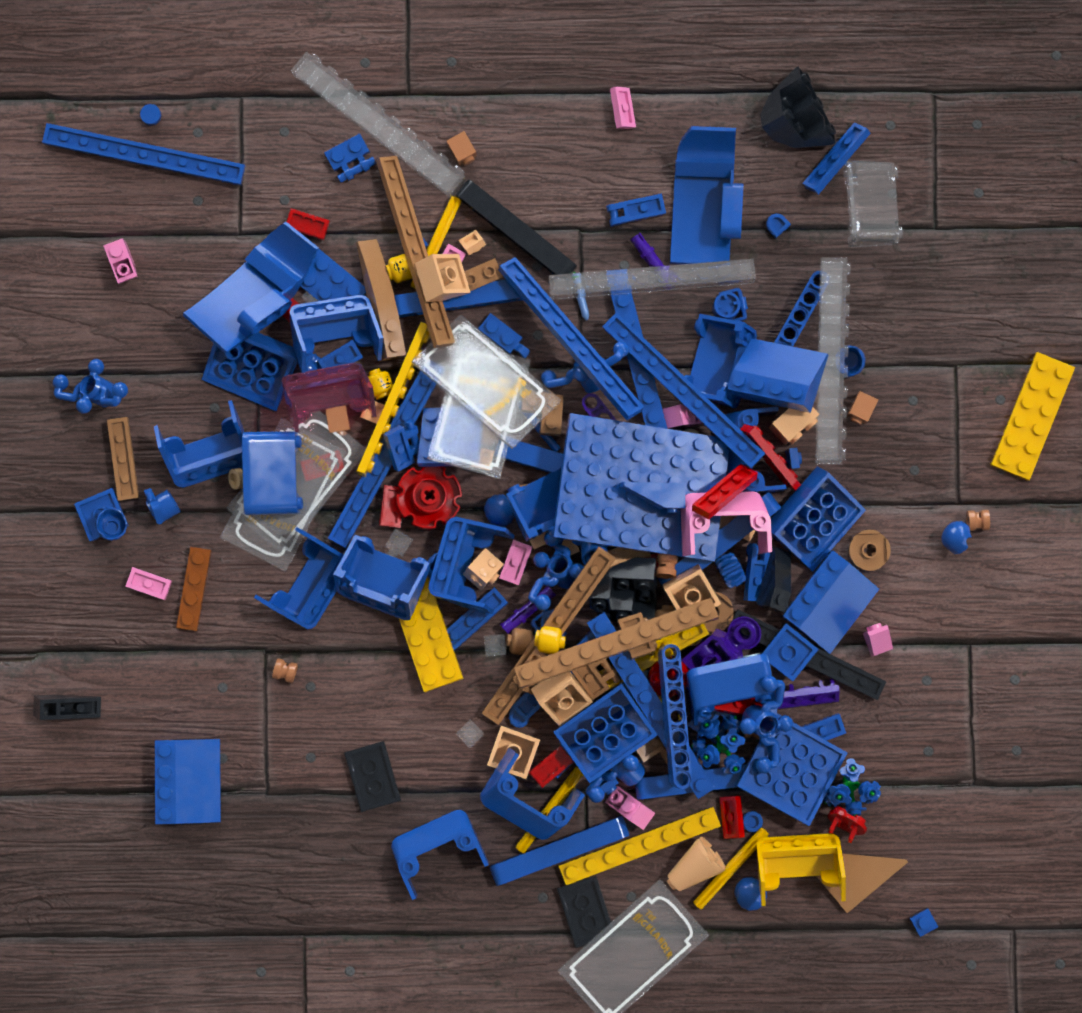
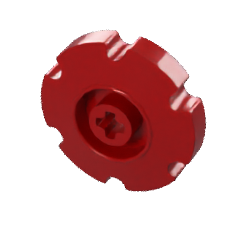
(413, 502)

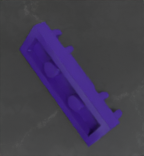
(810, 695)

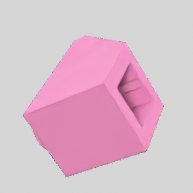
(121, 260)
(680, 417)
(878, 639)
(630, 807)

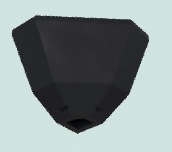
(796, 114)
(627, 590)

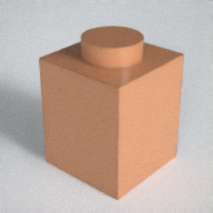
(462, 149)
(862, 408)
(338, 419)

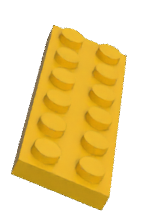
(1032, 416)
(431, 643)

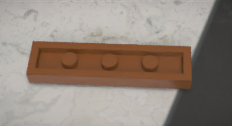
(194, 588)

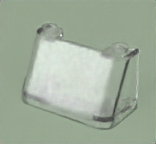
(872, 203)

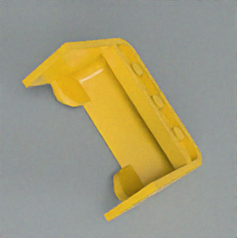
(800, 857)

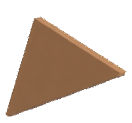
(863, 877)

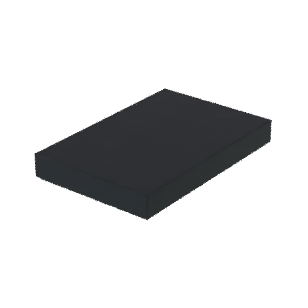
(372, 776)
(584, 909)

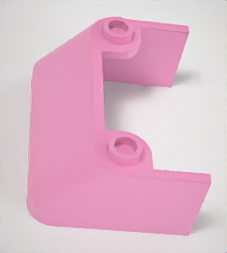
(743, 504)

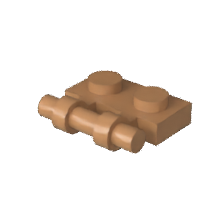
(593, 681)

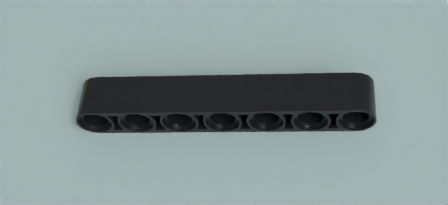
(515, 229)

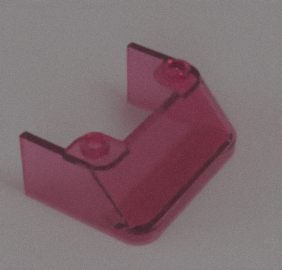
(327, 389)

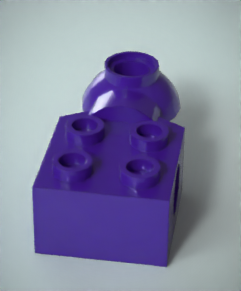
(723, 645)

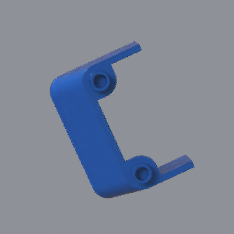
(334, 320)
(751, 418)
(205, 457)
(455, 556)
(313, 586)
(726, 684)
(499, 798)
(449, 827)

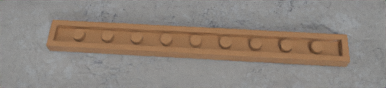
(413, 246)
(559, 618)
(616, 643)

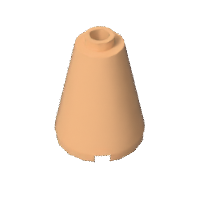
(696, 866)

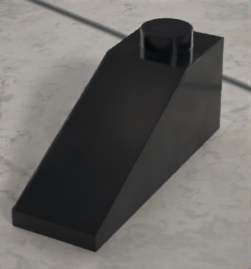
(776, 583)
(66, 707)

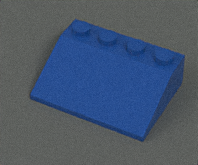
(252, 369)
(778, 375)
(815, 518)
(830, 602)
(605, 733)
(187, 781)

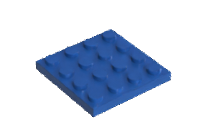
(800, 779)

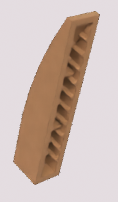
(382, 299)

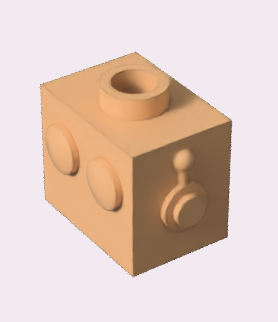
(483, 569)

